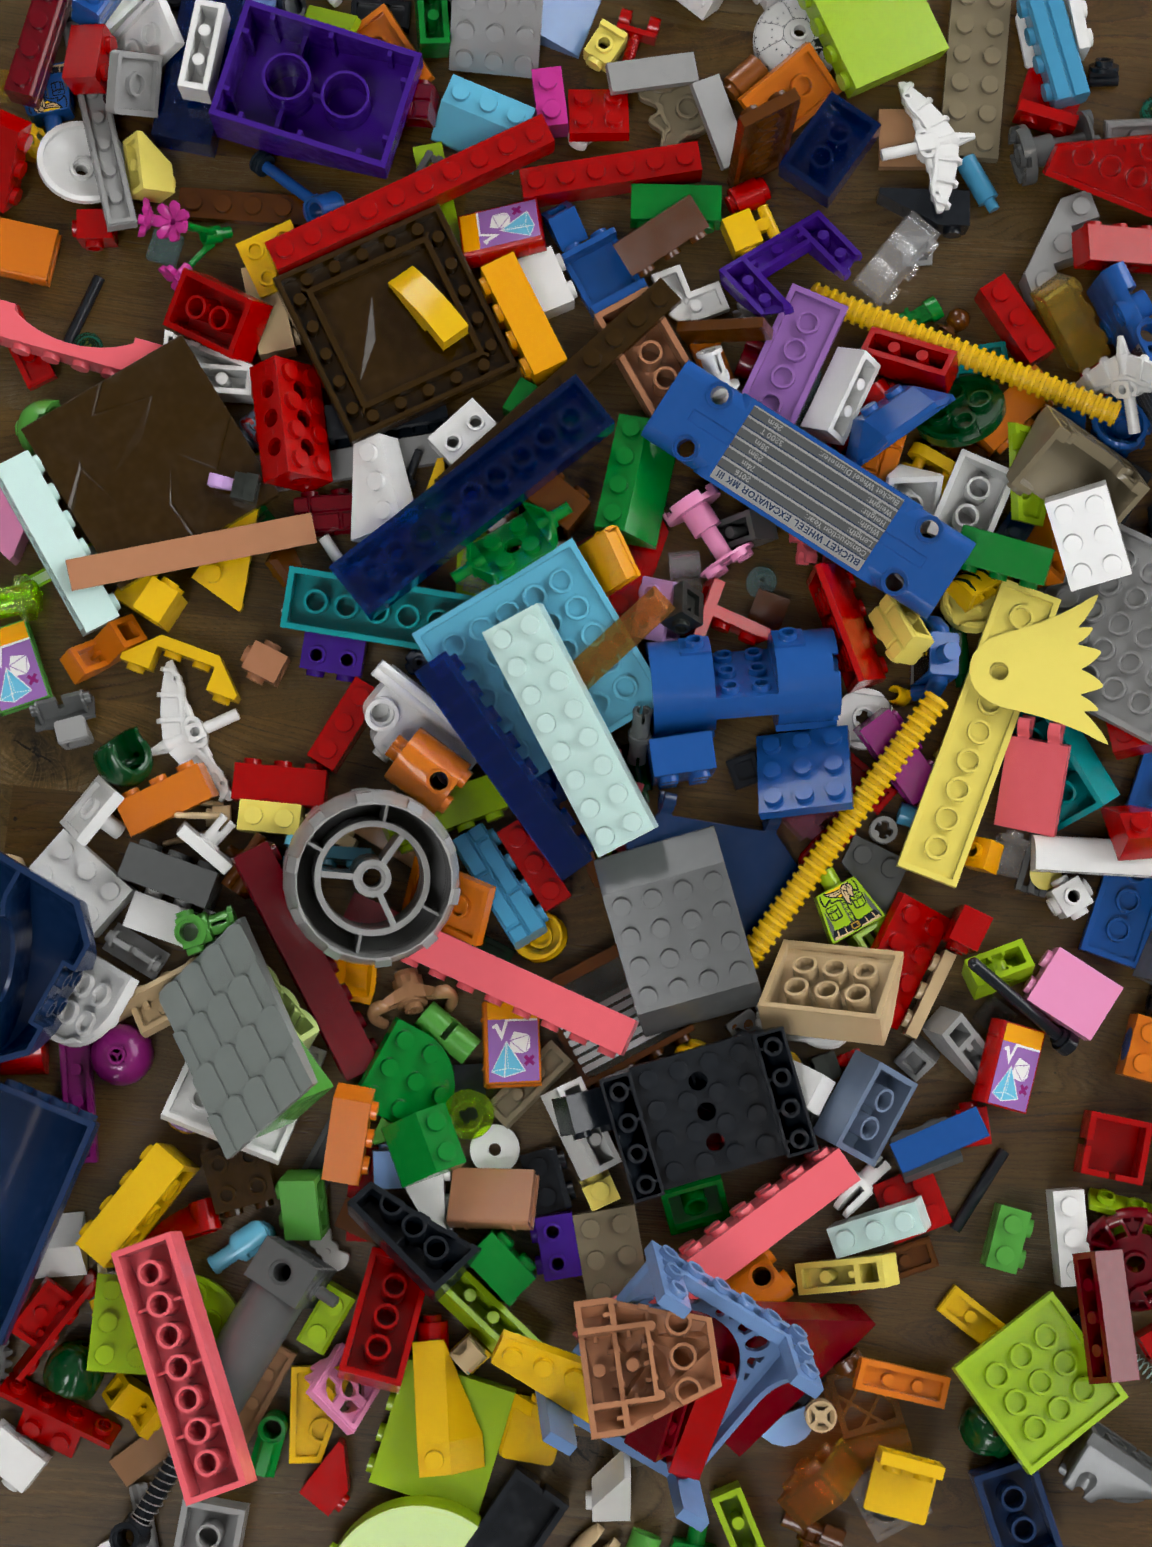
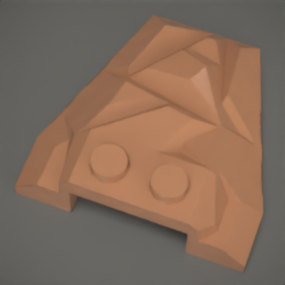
(641, 1363)

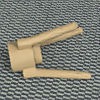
(210, 815)

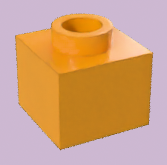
(984, 855)

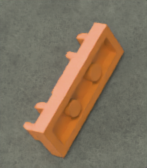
(901, 1382)

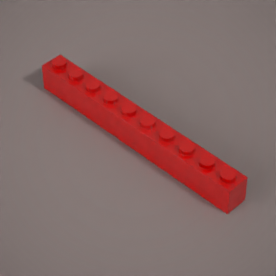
(413, 194)

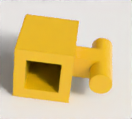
(744, 233)

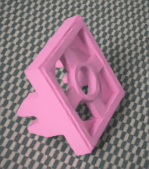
(358, 1403)

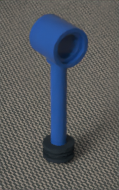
(314, 204)

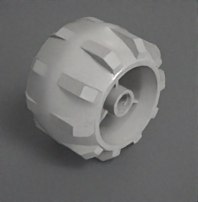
(399, 935)

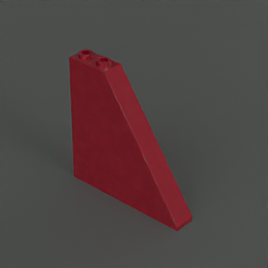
(831, 1334)

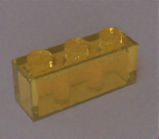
(1070, 322)

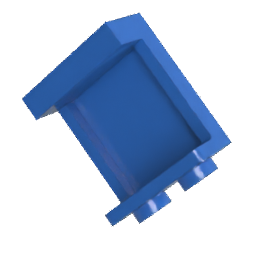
(599, 271)

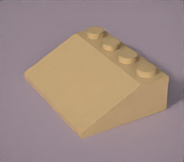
(832, 991)

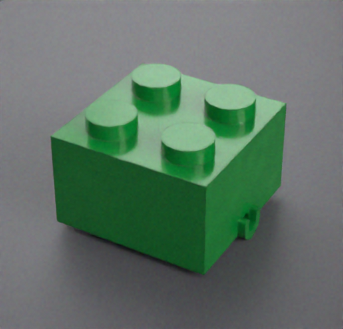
(503, 1266)

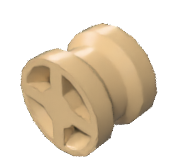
(824, 1419)

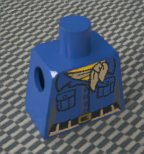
(57, 102)

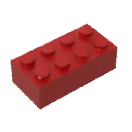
(382, 1326)

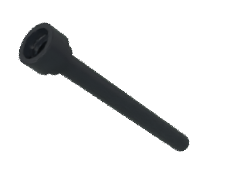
(1062, 1039)

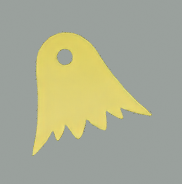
(1043, 670)

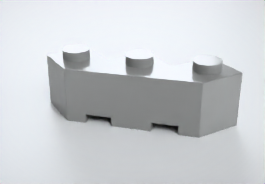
(1055, 245)

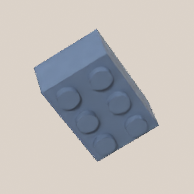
(864, 1108)

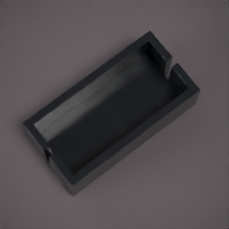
(520, 1513)

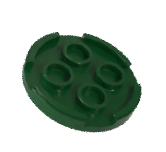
(970, 417)

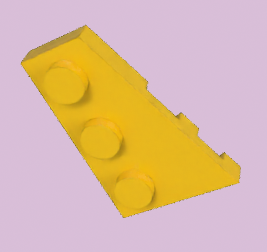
(308, 1423)

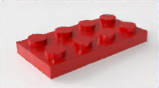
(917, 933)

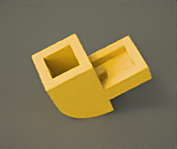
(134, 1402)

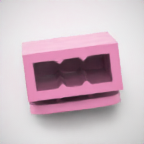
(1071, 993)

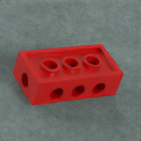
(290, 424)

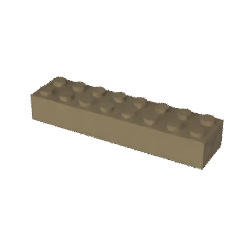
(608, 1254)

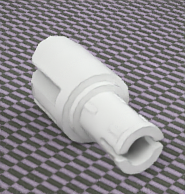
(869, 1175)

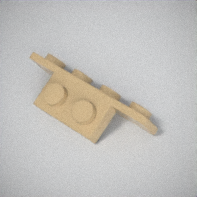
(146, 1006)

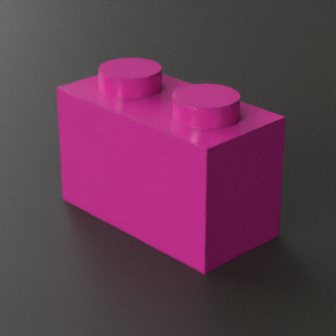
(550, 99)

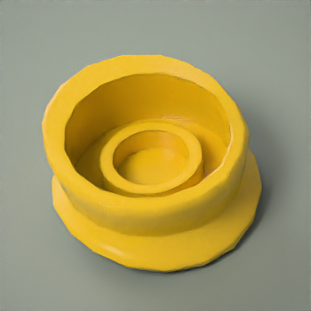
(549, 944)

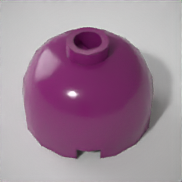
(136, 1055)

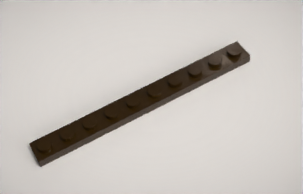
(595, 355)

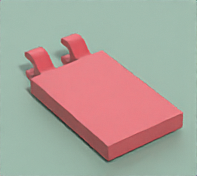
(1033, 779)

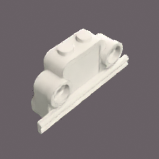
(403, 707)

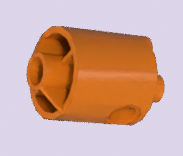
(417, 763)
(777, 1290)

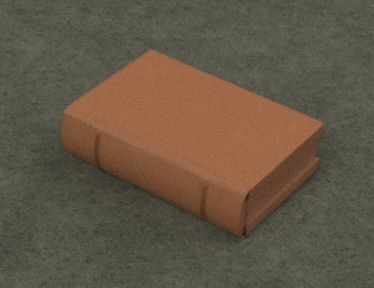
(493, 1199)

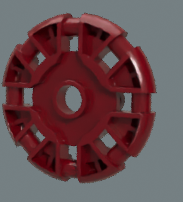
(1133, 1242)

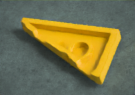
(228, 577)

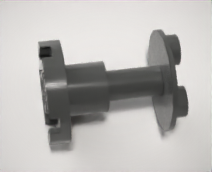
(1034, 151)

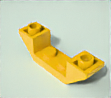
(146, 656)

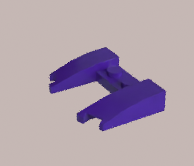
(814, 235)

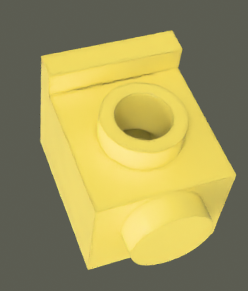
(611, 37)
(600, 1190)

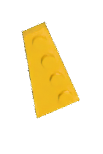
(545, 1369)

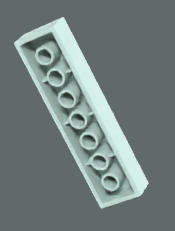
(570, 729)

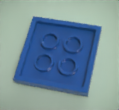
(804, 772)

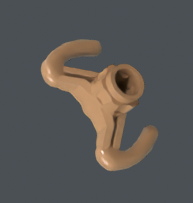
(410, 997)

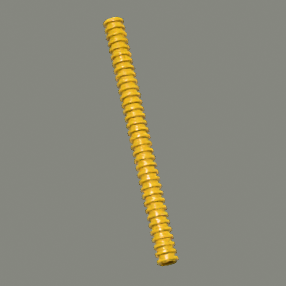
(980, 359)
(844, 825)

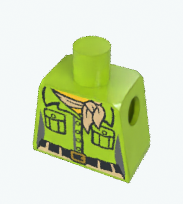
(844, 907)

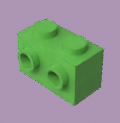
(303, 1204)
(1006, 1238)

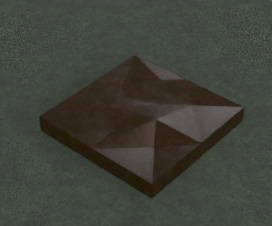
(367, 343)
(141, 452)

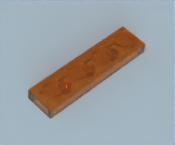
(623, 636)

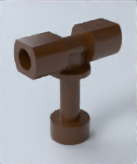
(815, 1533)

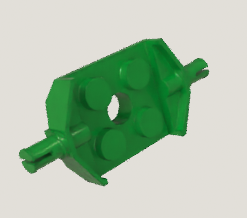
(532, 530)

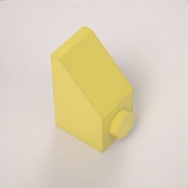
(147, 169)

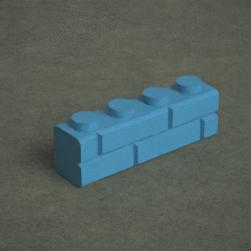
(1054, 51)
(511, 900)

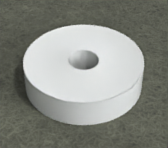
(509, 1148)

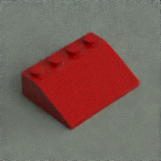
(840, 610)

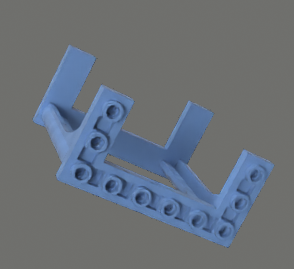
(780, 1361)

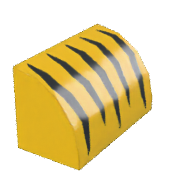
(972, 588)

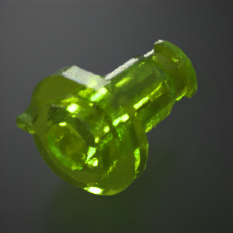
(21, 599)
(476, 1127)

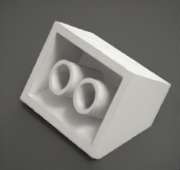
(972, 494)

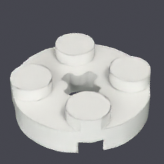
(853, 705)

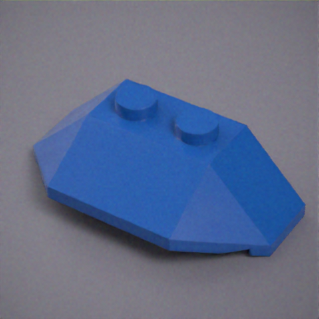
(891, 419)

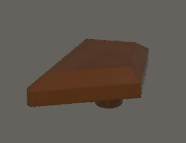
(279, 563)

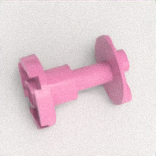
(703, 523)

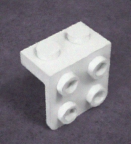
(1083, 36)

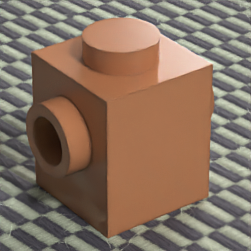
(265, 663)

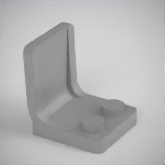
(133, 83)

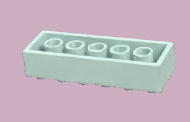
(53, 539)

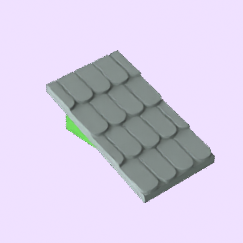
(240, 1041)

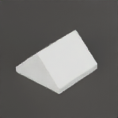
(918, 485)
(63, 1255)

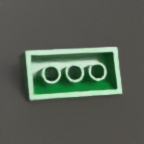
(635, 485)

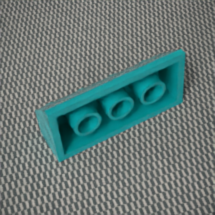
(1086, 780)

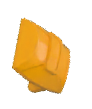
(359, 979)

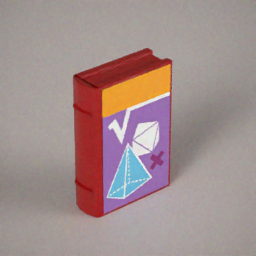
(500, 231)
(1008, 1065)

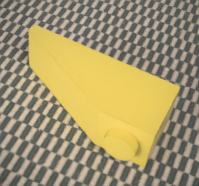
(847, 1274)

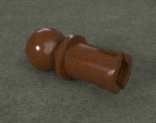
(957, 321)

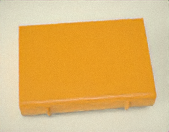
(610, 559)

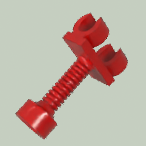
(637, 35)

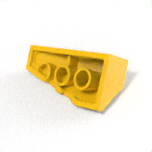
(445, 1423)

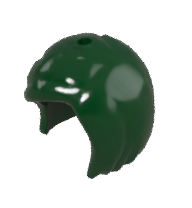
(124, 759)
(67, 1374)
(978, 1434)

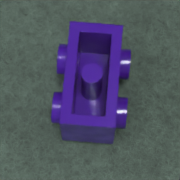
(333, 654)
(559, 1245)

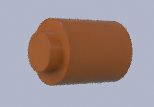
(744, 77)

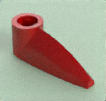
(194, 1221)

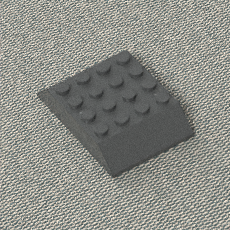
(678, 931)

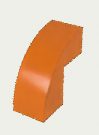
(104, 650)

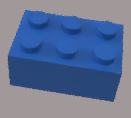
(681, 759)

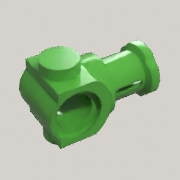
(206, 927)

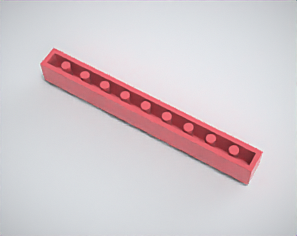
(513, 985)

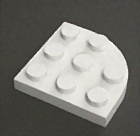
(95, 1004)

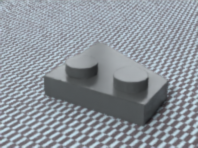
(874, 870)

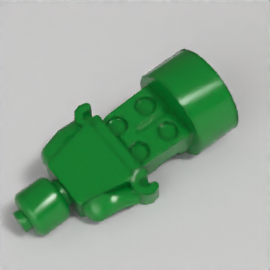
(927, 312)

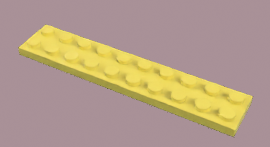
(969, 753)

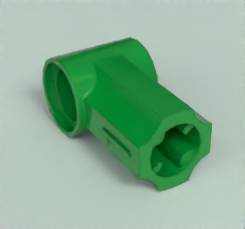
(269, 1445)

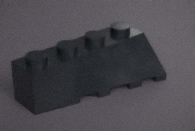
(419, 1246)

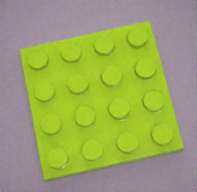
(1037, 1383)

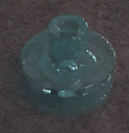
(757, 574)

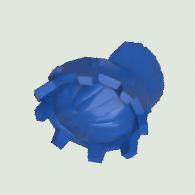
(1117, 435)

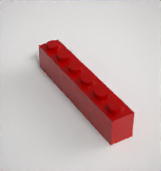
(611, 174)

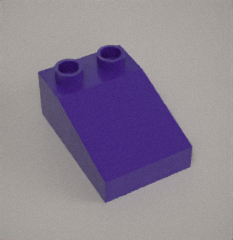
(314, 91)

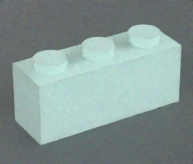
(879, 1227)

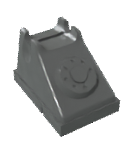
(1107, 1467)

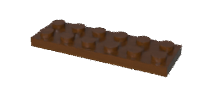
(763, 137)

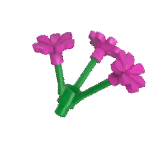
(171, 224)

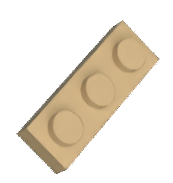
(927, 993)

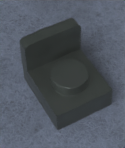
(688, 611)

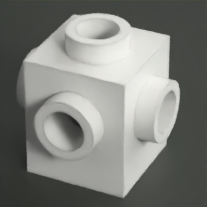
(1058, 897)

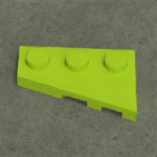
(1024, 508)

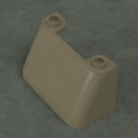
(1066, 457)

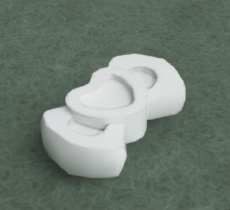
(330, 1251)

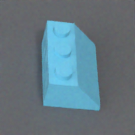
(475, 114)

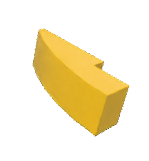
(429, 307)

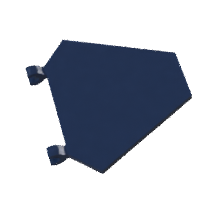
(753, 858)

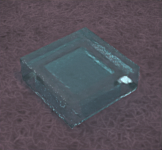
(164, 251)

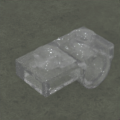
(685, 567)

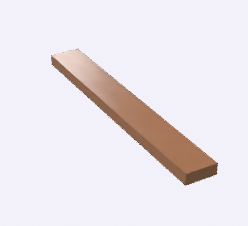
(190, 551)

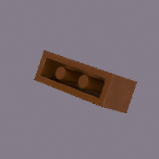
(661, 236)

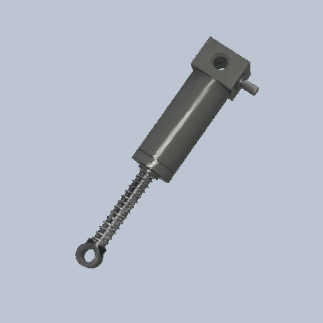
(281, 1285)

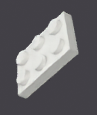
(151, 31)

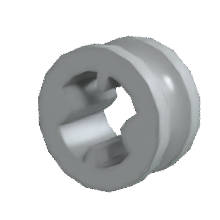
(891, 825)

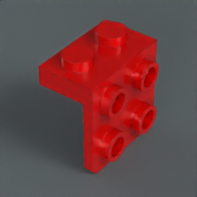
(1038, 114)

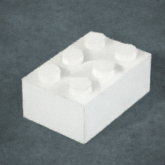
(1088, 535)
(86, 877)

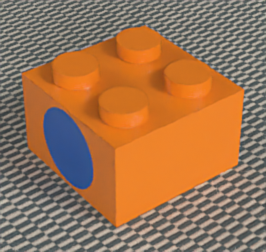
(1136, 1049)

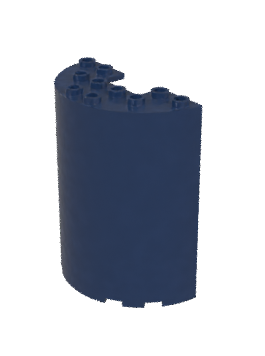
(40, 1162)

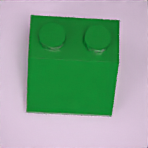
(423, 1145)
(695, 1204)

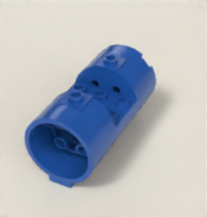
(790, 680)

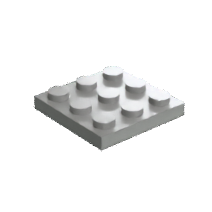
(495, 36)

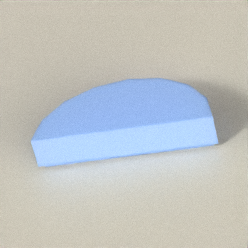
(789, 1428)

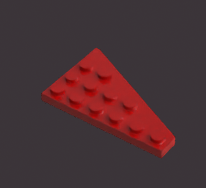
(1108, 168)

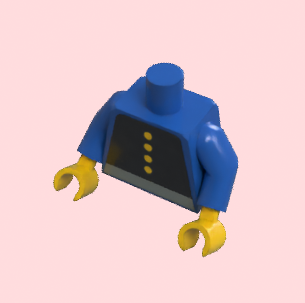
(936, 666)

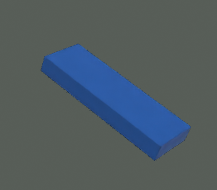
(939, 1140)

